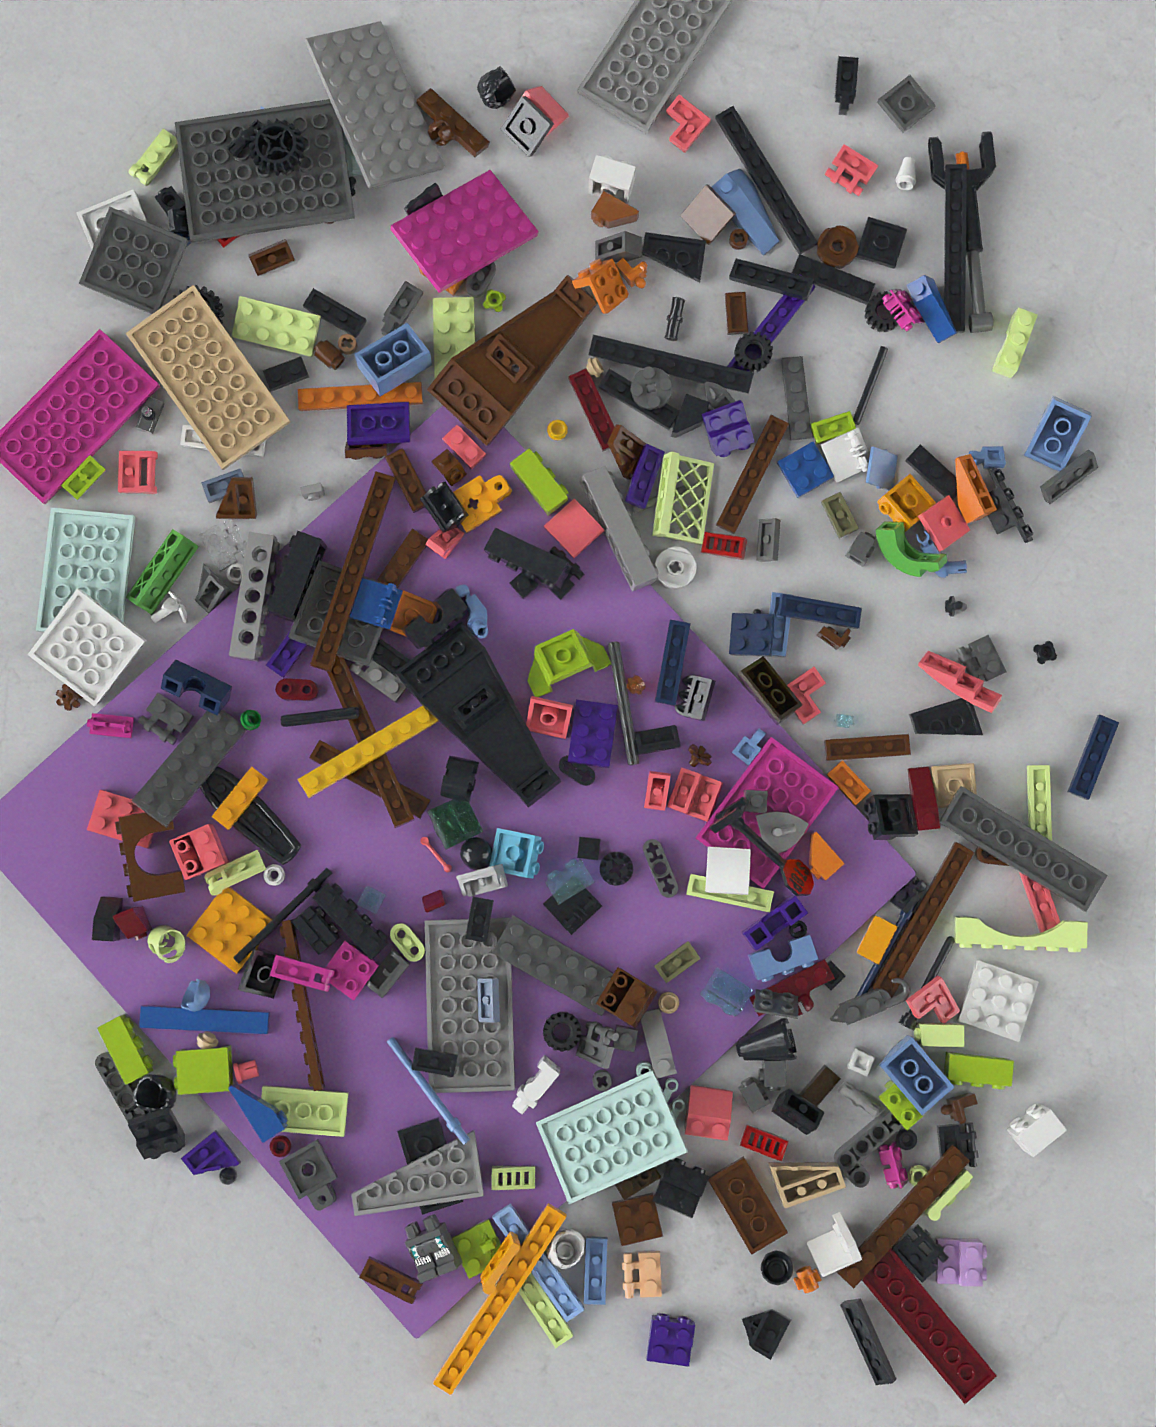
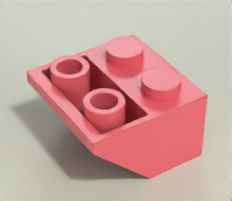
(199, 851)

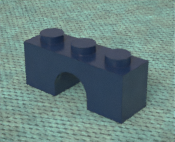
(184, 678)

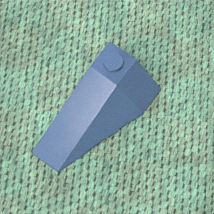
(750, 215)

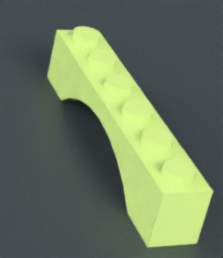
(1065, 934)

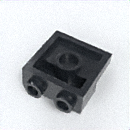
(890, 816)
(157, 1133)
(680, 1187)

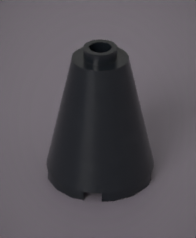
(769, 1043)

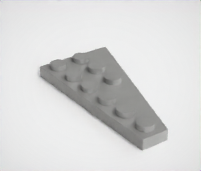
(435, 1178)

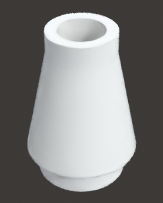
(906, 177)

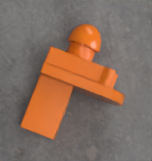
(634, 275)

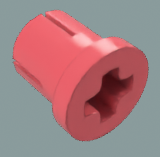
(245, 1071)

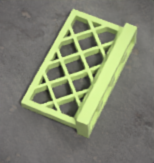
(666, 499)

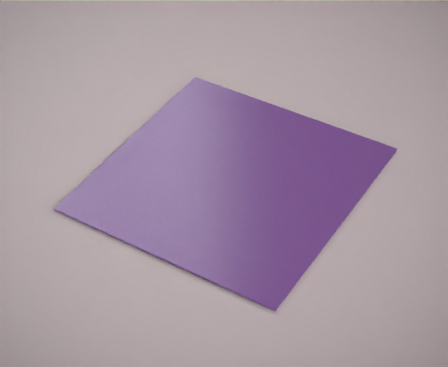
(350, 832)

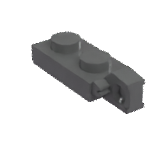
(401, 307)

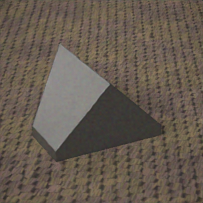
(211, 590)

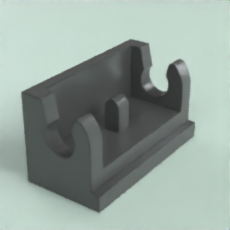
(387, 973)

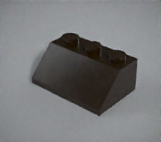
(769, 690)

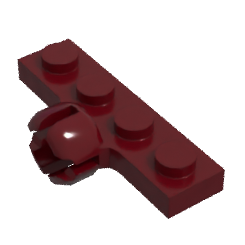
(802, 983)

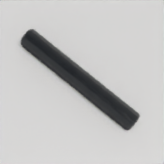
(320, 716)

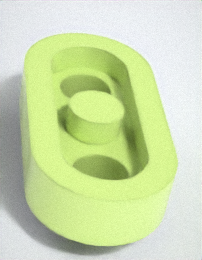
(406, 943)

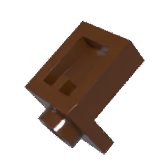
(831, 637)

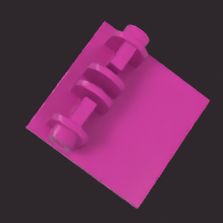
(903, 299)
(351, 970)

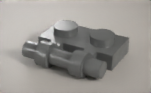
(985, 656)
(168, 712)
(597, 1051)

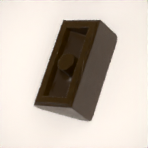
(820, 1085)

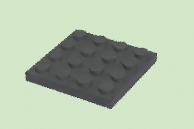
(133, 261)
(359, 637)

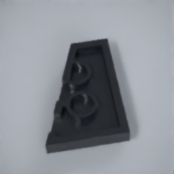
(676, 253)
(949, 718)

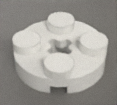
(686, 563)

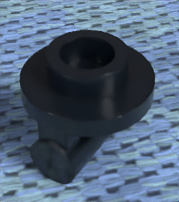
(951, 606)

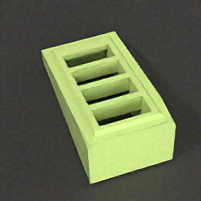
(513, 1185)

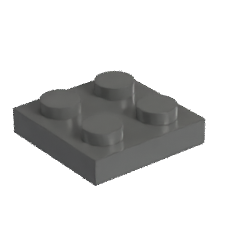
(906, 103)

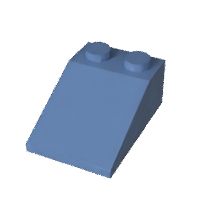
(1058, 433)

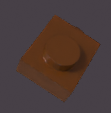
(449, 467)

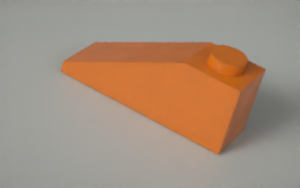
(972, 492)

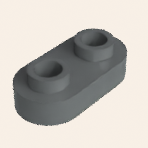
(481, 279)

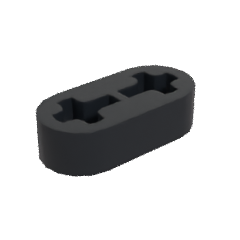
(574, 775)

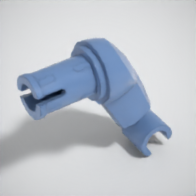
(950, 567)
(477, 612)

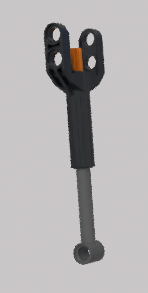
(979, 320)

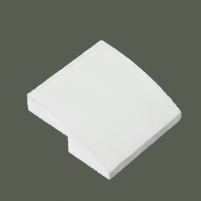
(727, 870)

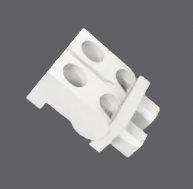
(536, 1085)

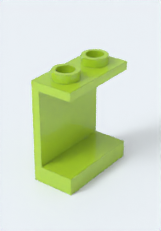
(203, 1070)

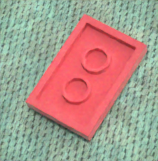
(106, 813)

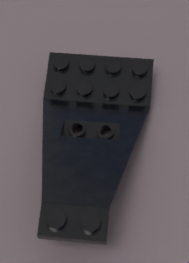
(454, 679)

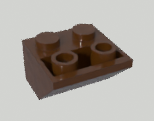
(626, 997)

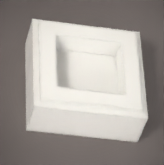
(861, 1062)

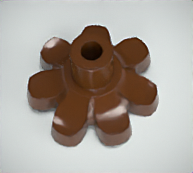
(68, 698)
(699, 756)

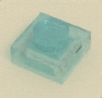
(371, 899)

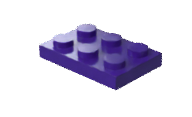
(378, 423)
(592, 733)

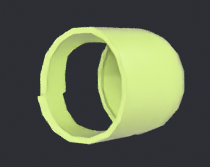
(156, 938)

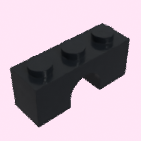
(449, 608)

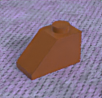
(612, 212)

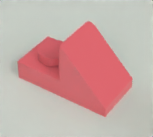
(445, 542)
(657, 790)

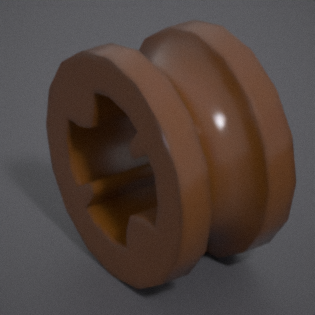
(739, 245)

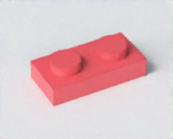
(464, 447)

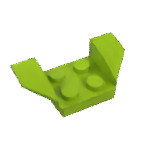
(563, 658)

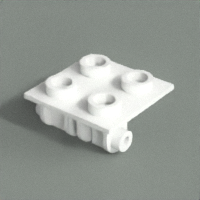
(846, 454)

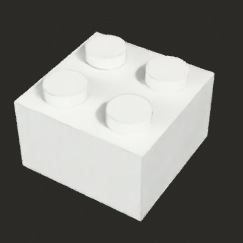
(612, 177)
(1036, 1129)

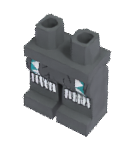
(431, 1248)

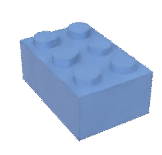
(393, 359)

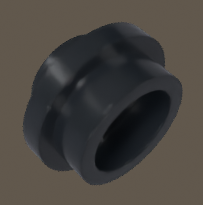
(912, 1141)

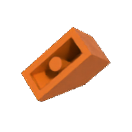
(822, 858)

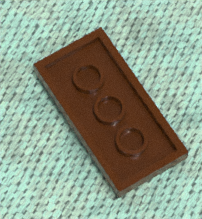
(747, 1205)

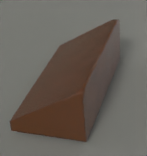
(271, 257)

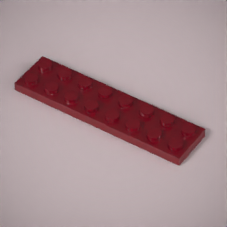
(928, 1327)

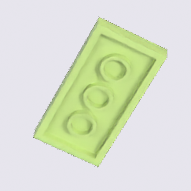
(276, 326)
(452, 328)
(310, 1110)

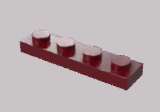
(592, 407)

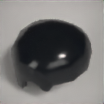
(476, 853)
(776, 1267)

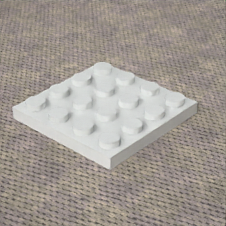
(87, 647)

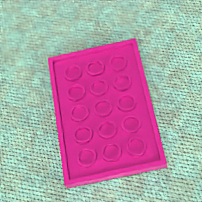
(464, 231)
(791, 789)

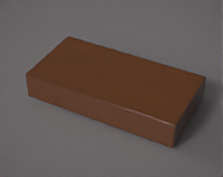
(736, 313)

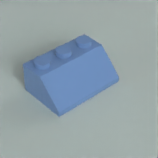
(916, 1074)

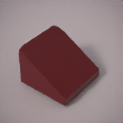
(433, 901)

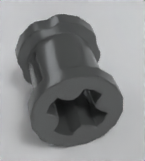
(602, 1087)

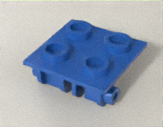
(376, 603)

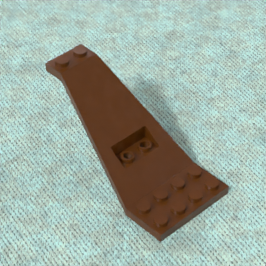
(485, 388)

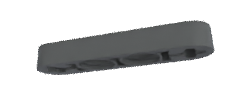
(117, 1091)

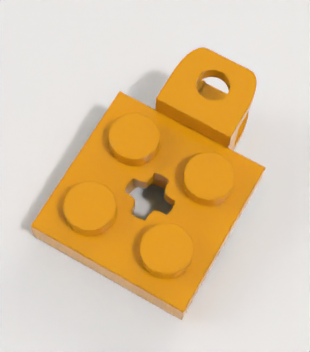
(487, 495)

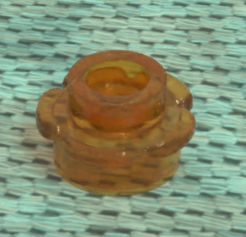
(635, 685)

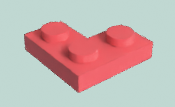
(691, 123)
(802, 688)
(933, 996)

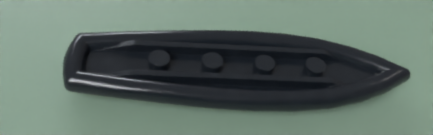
(257, 822)

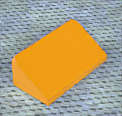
(876, 939)

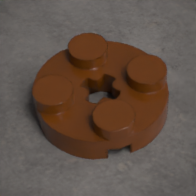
(826, 251)

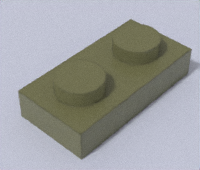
(839, 515)
(677, 962)

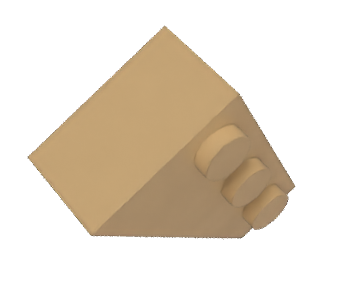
(805, 1180)

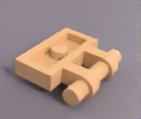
(649, 1274)

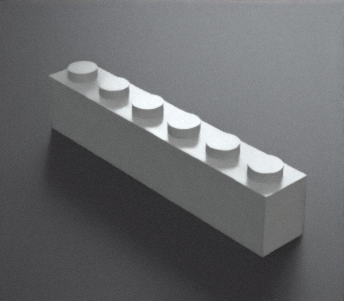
(619, 529)

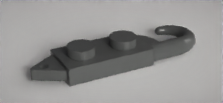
(869, 1004)

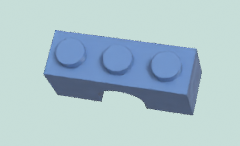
(801, 953)

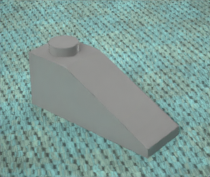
(658, 1043)

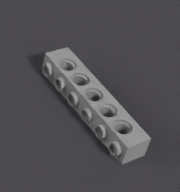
(256, 543)

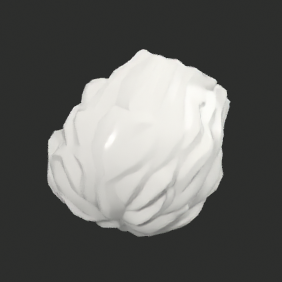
(566, 1248)

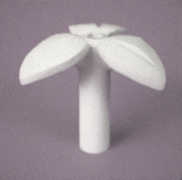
(170, 605)

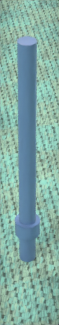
(454, 1124)

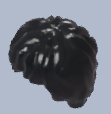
(495, 88)
(154, 1093)

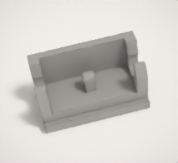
(482, 880)

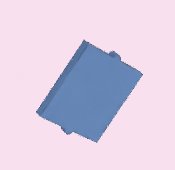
(881, 468)

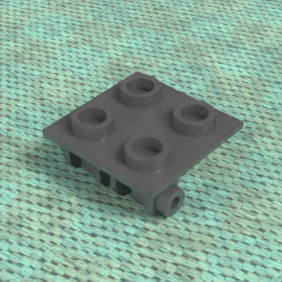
(776, 1003)

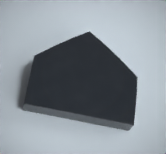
(765, 1331)

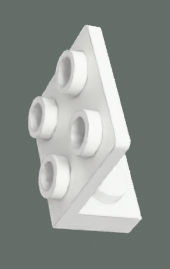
(834, 1249)

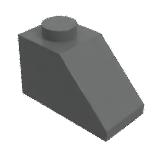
(619, 246)

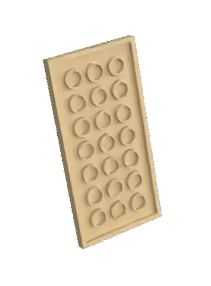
(208, 377)

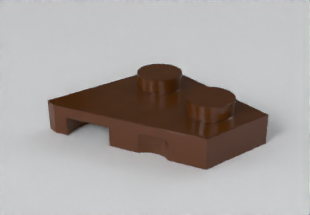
(625, 449)
(238, 500)

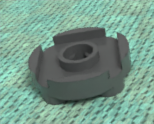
(654, 399)

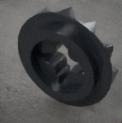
(620, 859)

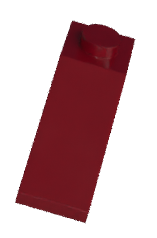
(923, 798)

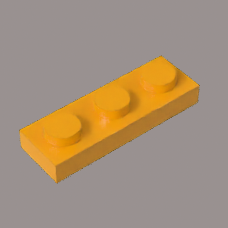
(240, 798)

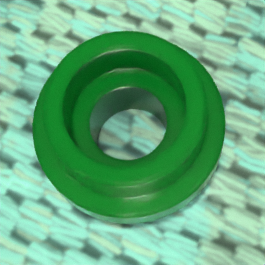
(255, 719)

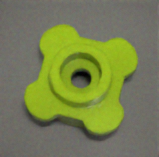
(492, 294)

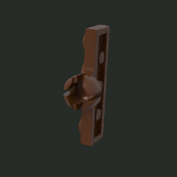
(450, 124)

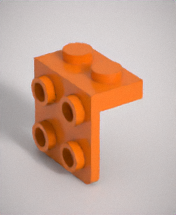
(604, 282)

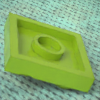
(477, 1247)

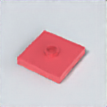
(944, 523)

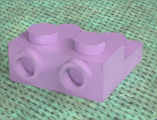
(964, 1262)

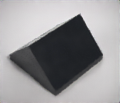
(257, 974)

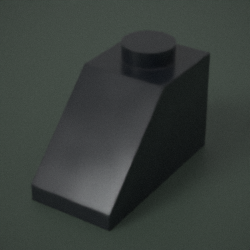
(690, 415)
(103, 923)

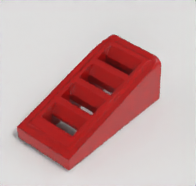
(734, 539)
(782, 1147)

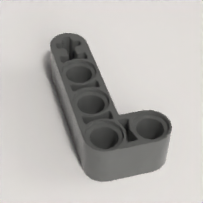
(872, 1144)

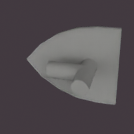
(781, 829)

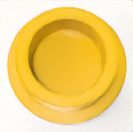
(557, 430)

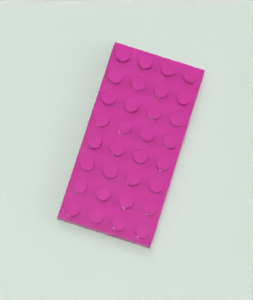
(73, 415)

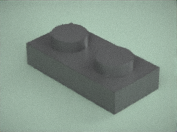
(768, 539)

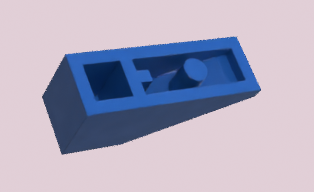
(931, 307)
(262, 1115)

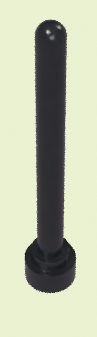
(908, 1020)

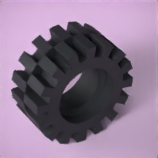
(874, 319)
(762, 343)
(555, 1043)

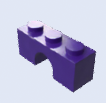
(774, 921)

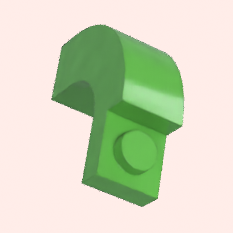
(902, 555)

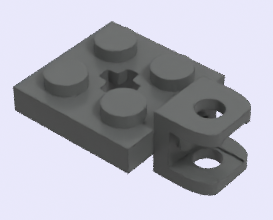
(314, 1184)

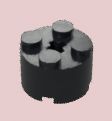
(459, 779)

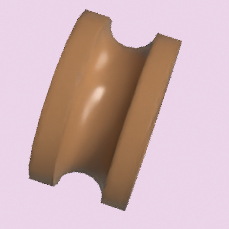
(348, 351)

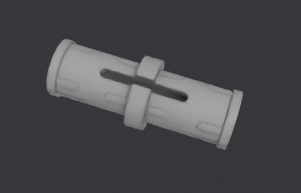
(859, 1098)

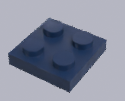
(751, 634)

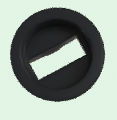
(798, 934)
(228, 1171)

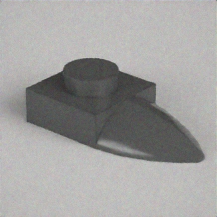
(717, 395)

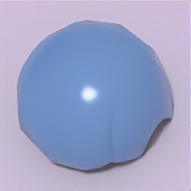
(196, 996)

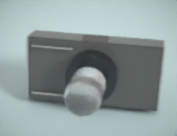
(149, 415)

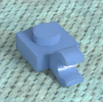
(990, 457)
(747, 748)

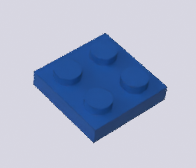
(805, 469)

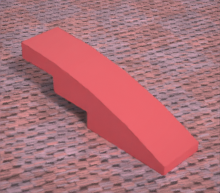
(954, 678)

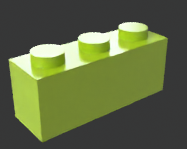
(539, 481)
(126, 1048)
(978, 1070)

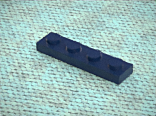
(819, 611)
(672, 662)
(1093, 757)

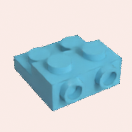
(517, 853)

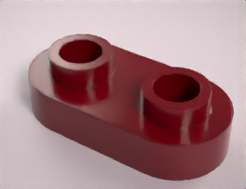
(296, 689)

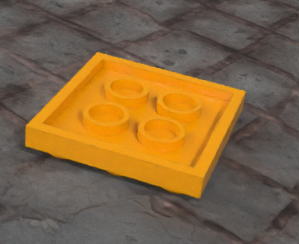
(228, 926)

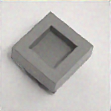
(312, 492)

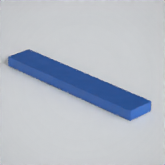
(204, 1020)

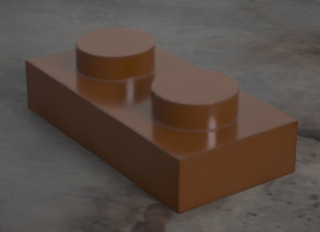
(372, 450)

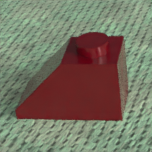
(133, 923)

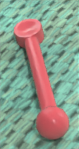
(425, 841)

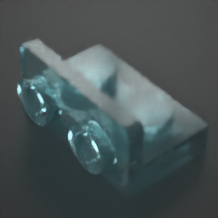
(568, 880)
(726, 992)

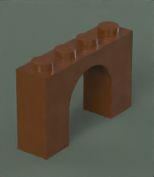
(145, 884)

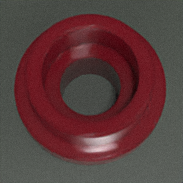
(275, 1150)

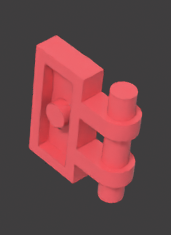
(855, 165)

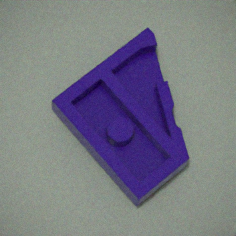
(210, 1155)

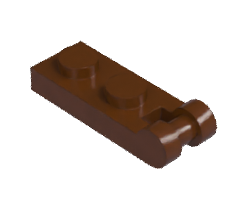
(390, 1280)

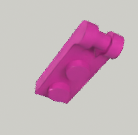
(301, 972)

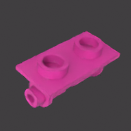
(111, 725)
(896, 1173)

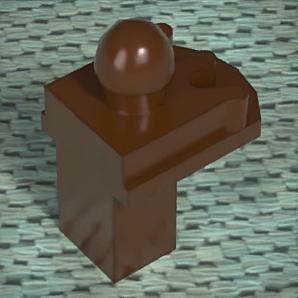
(956, 1104)

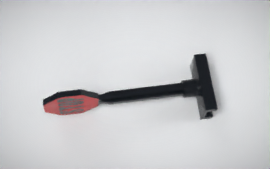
(793, 871)

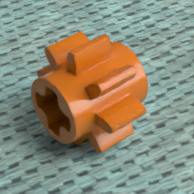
(807, 1279)

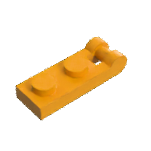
(499, 1263)

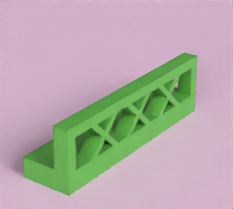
(163, 573)

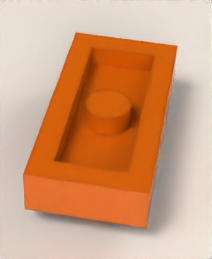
(848, 782)

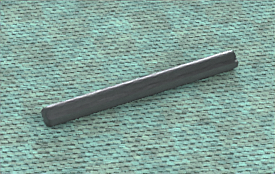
(623, 703)

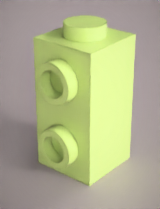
(939, 1034)

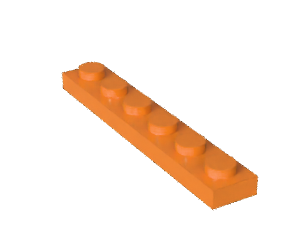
(339, 397)

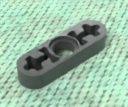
(668, 869)

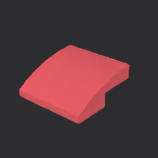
(574, 528)
(695, 794)

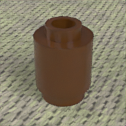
(329, 354)

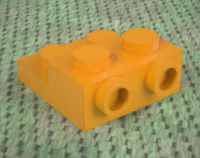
(906, 502)

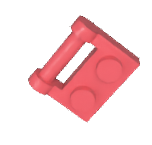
(130, 472)

